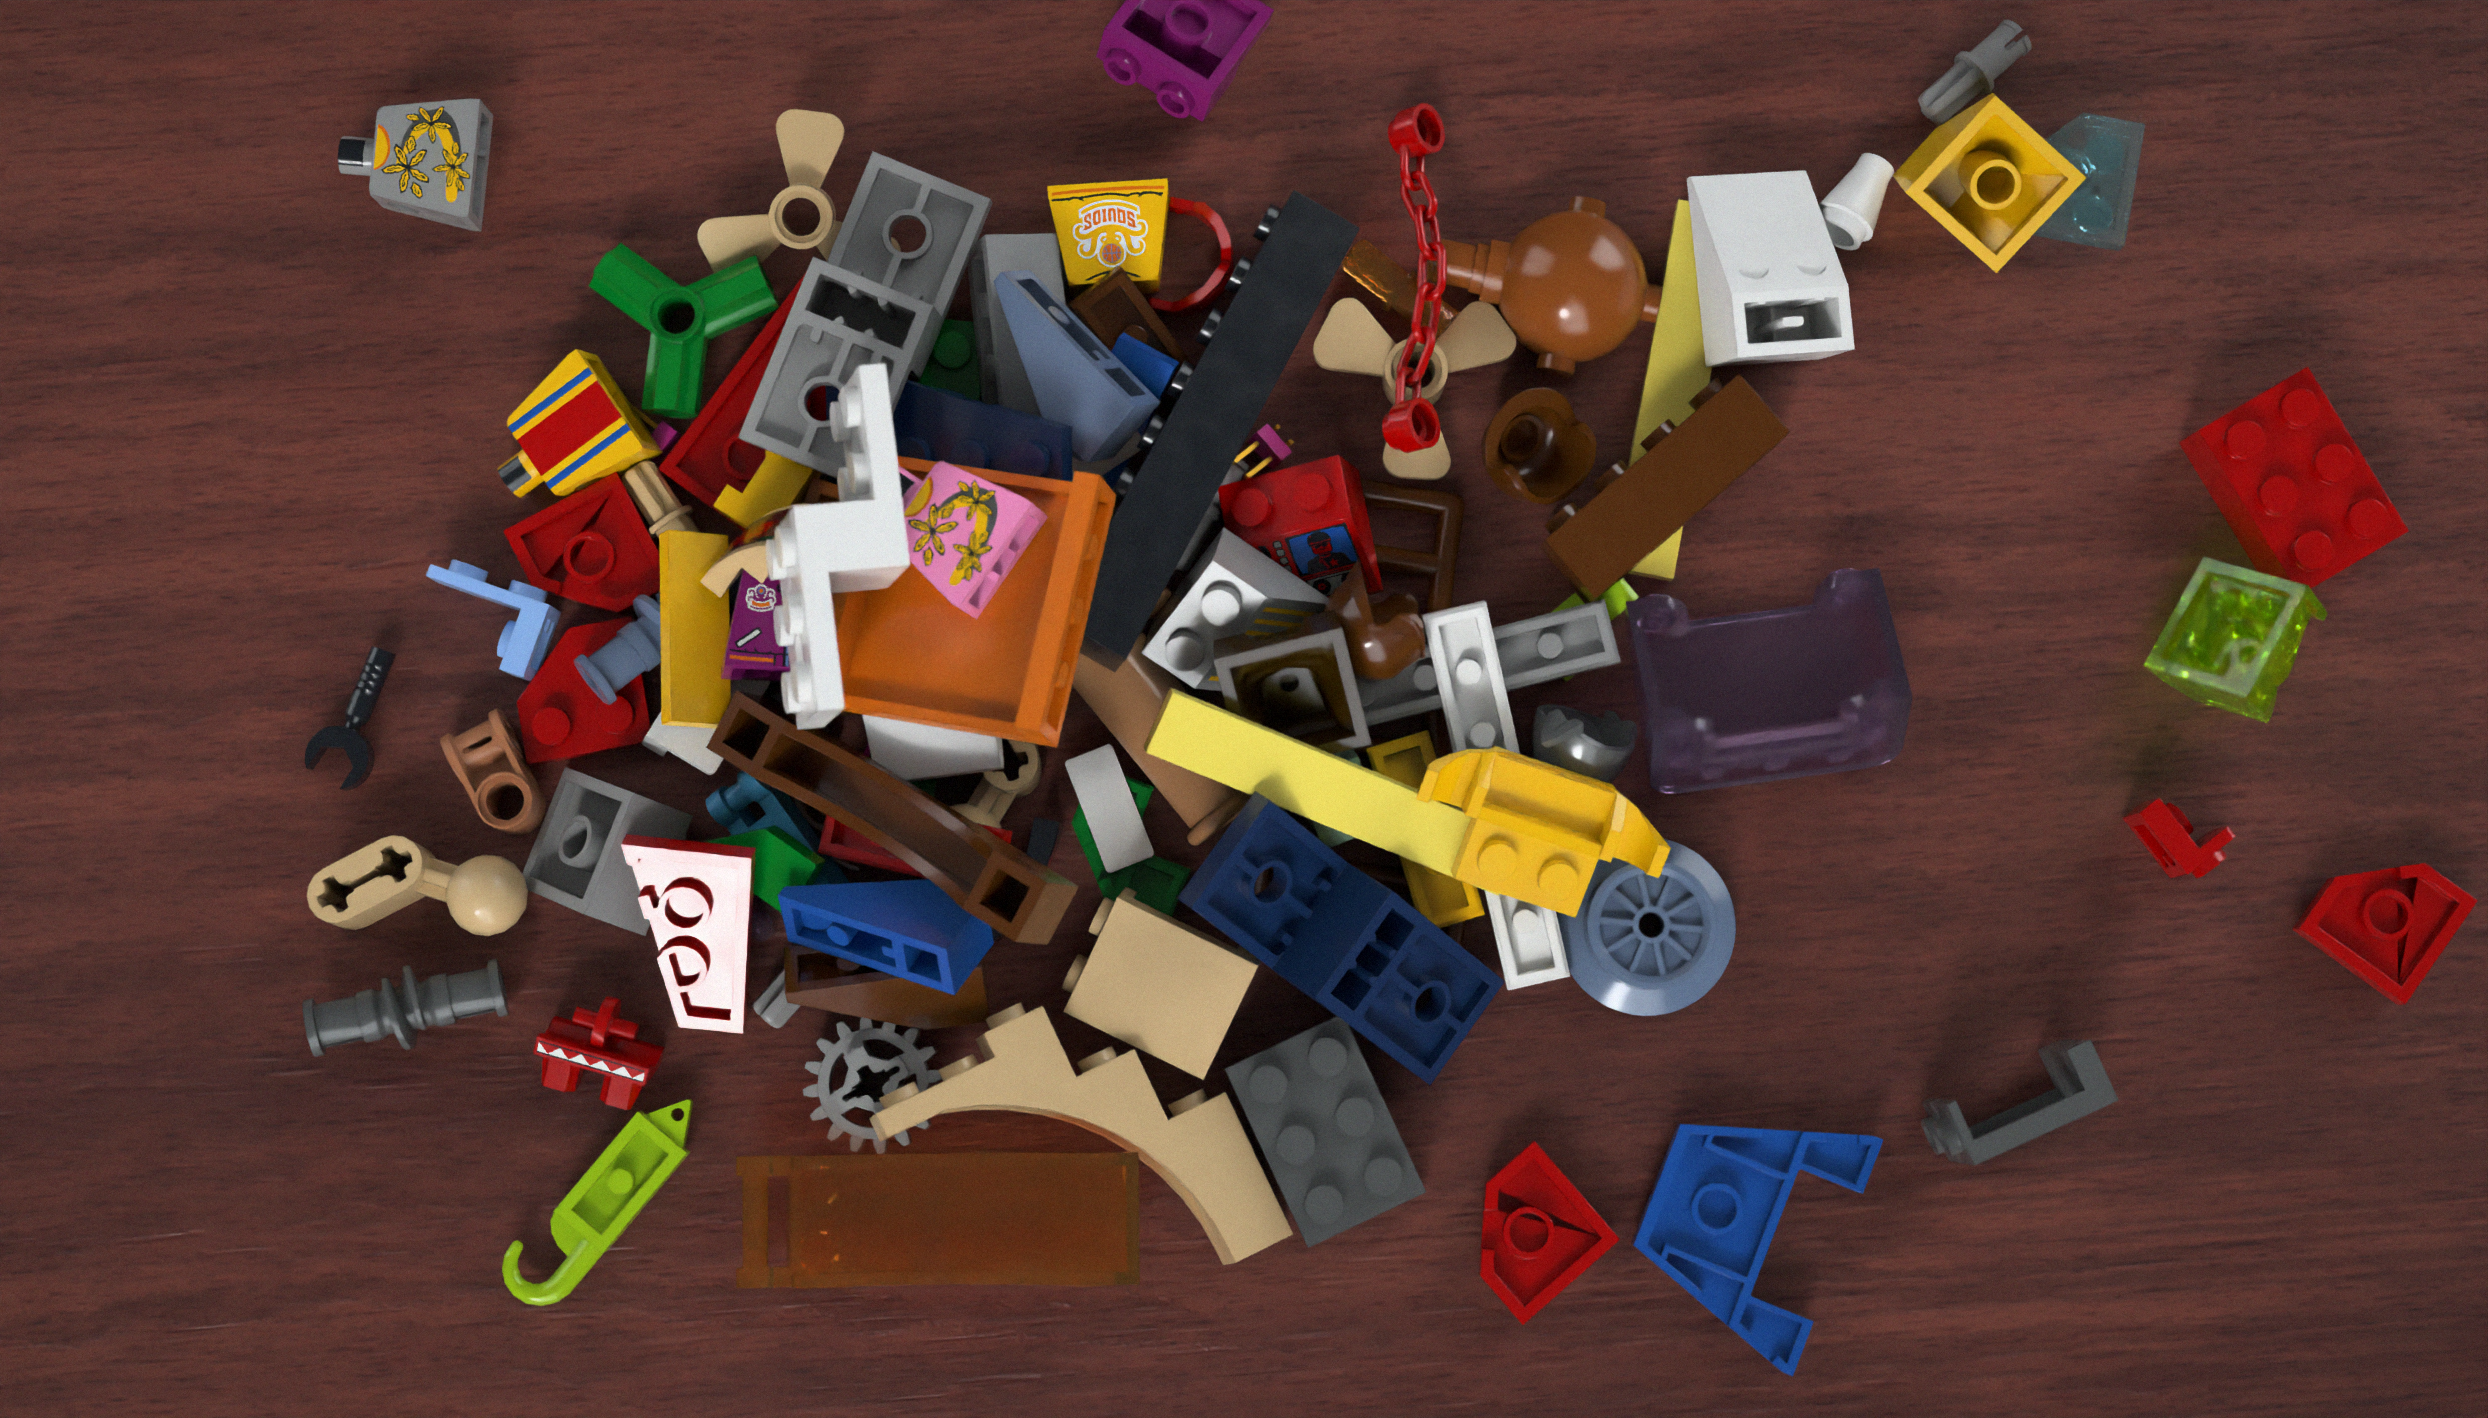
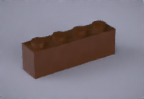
(1662, 489)

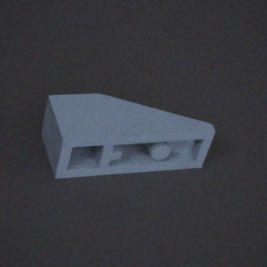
(1072, 370)

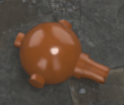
(1562, 285)

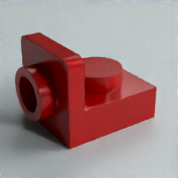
(2166, 836)

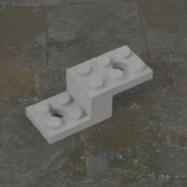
(866, 306)

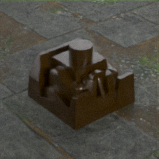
(1295, 683)

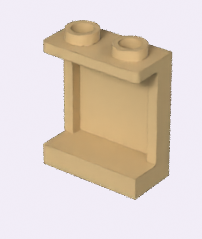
(1158, 983)

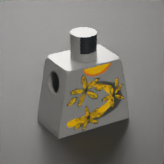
(426, 160)

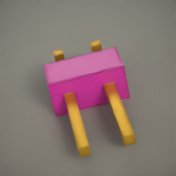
(1268, 447)

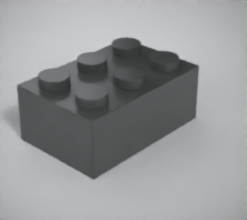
(1325, 1130)

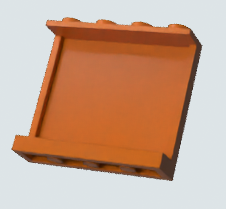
(1013, 668)

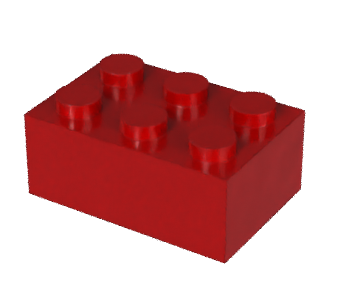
(2294, 483)

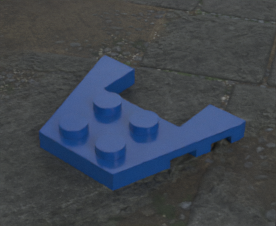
(1720, 1210)

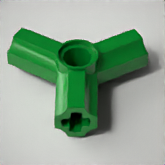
(650, 298)

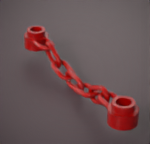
(1414, 422)

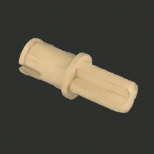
(657, 500)

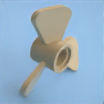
(808, 150)
(1359, 345)

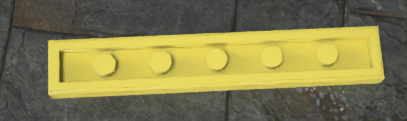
(1673, 367)
(1307, 781)

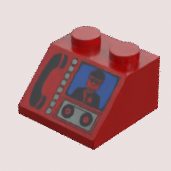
(1306, 521)

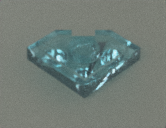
(2109, 157)

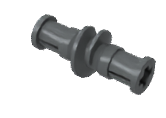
(405, 1008)

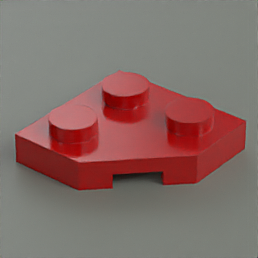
(590, 548)
(563, 714)
(2386, 924)
(1536, 1233)

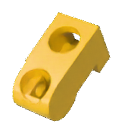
(774, 486)

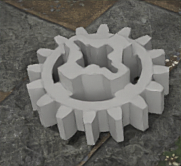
(859, 1057)

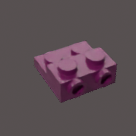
(1182, 48)

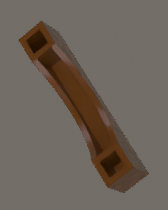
(946, 847)

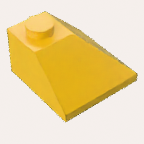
(1988, 179)

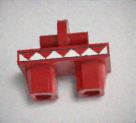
(601, 1045)

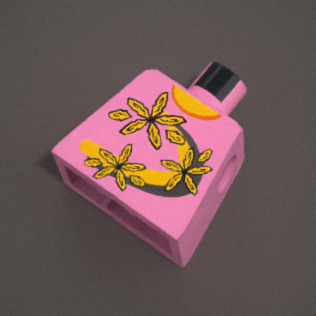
(965, 532)

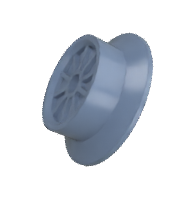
(1660, 972)

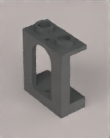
(2078, 1091)

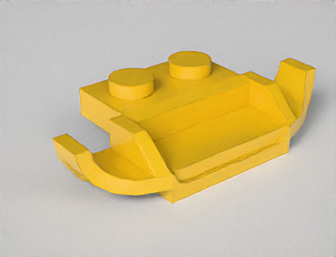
(1538, 826)

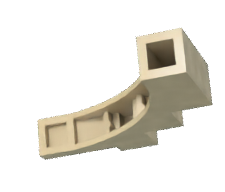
(1195, 1151)

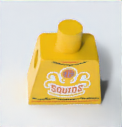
(1110, 228)

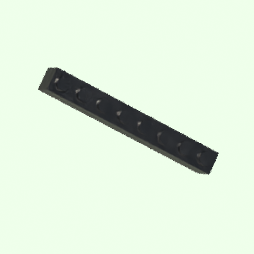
(1210, 417)

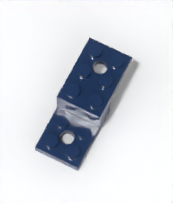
(1341, 938)

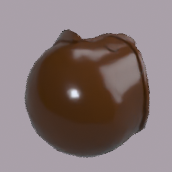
(1537, 447)
(1380, 635)

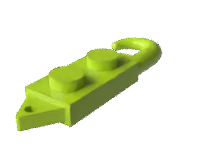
(606, 1200)

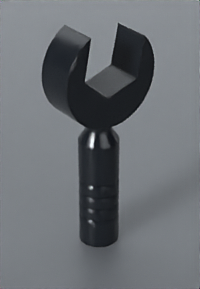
(357, 714)

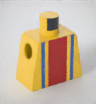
(575, 430)

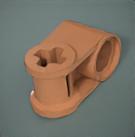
(490, 763)

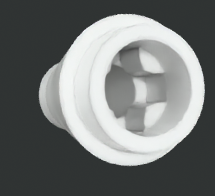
(1856, 202)

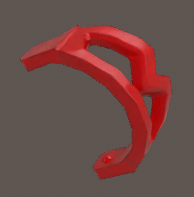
(1215, 285)

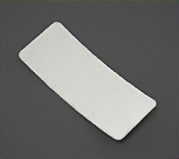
(1109, 808)

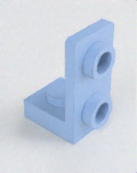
(522, 642)

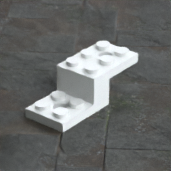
(838, 547)

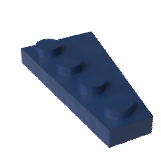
(971, 433)

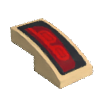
(745, 553)

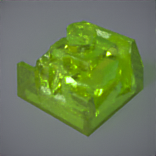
(2234, 637)

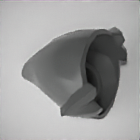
(1583, 741)

